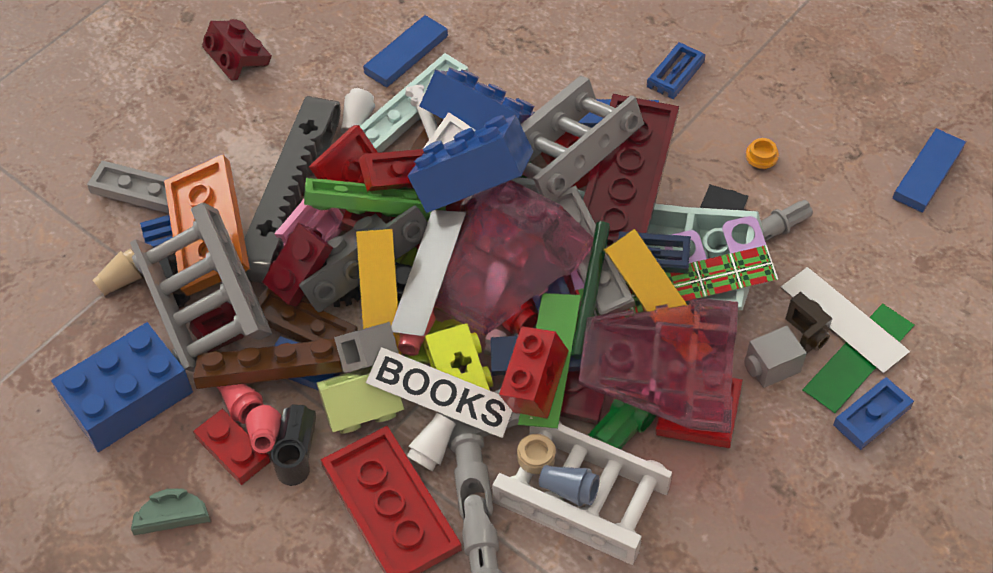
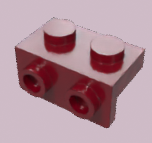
(233, 47)
(297, 261)

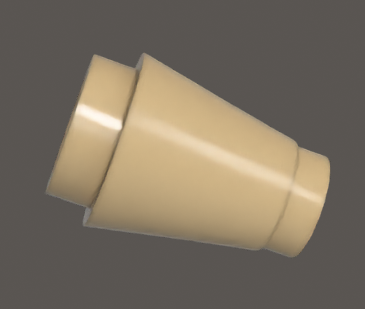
(117, 273)

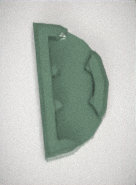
(169, 510)

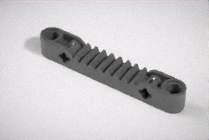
(307, 141)

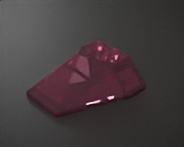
(507, 254)
(666, 361)

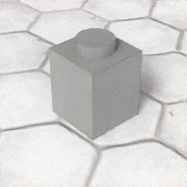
(362, 347)
(774, 356)

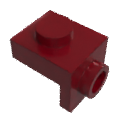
(212, 321)

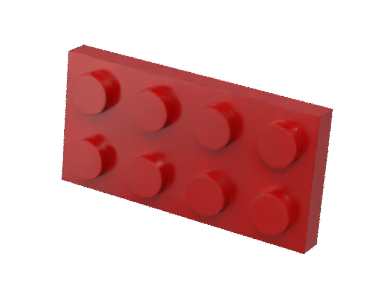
(390, 504)

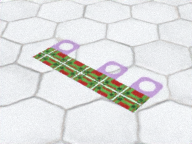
(742, 268)

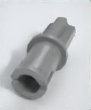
(781, 221)

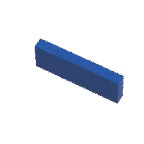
(405, 51)
(929, 170)

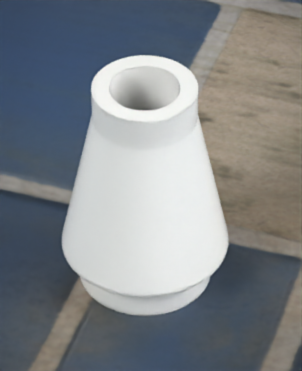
(357, 108)
(432, 442)

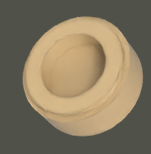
(535, 452)

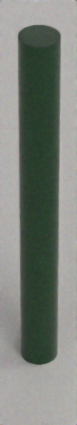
(591, 285)

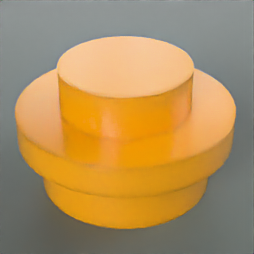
(762, 153)

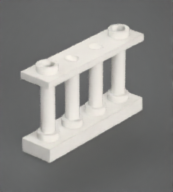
(584, 522)

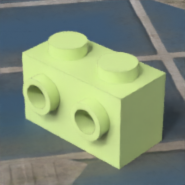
(352, 401)

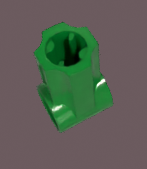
(621, 424)

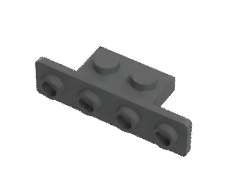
(342, 265)

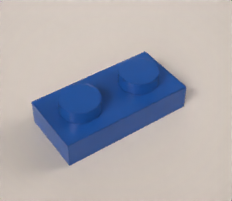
(873, 413)

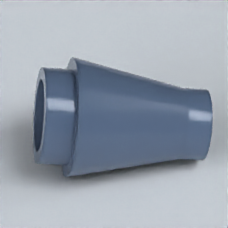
(571, 483)

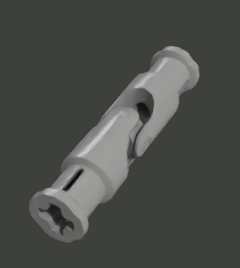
(472, 476)

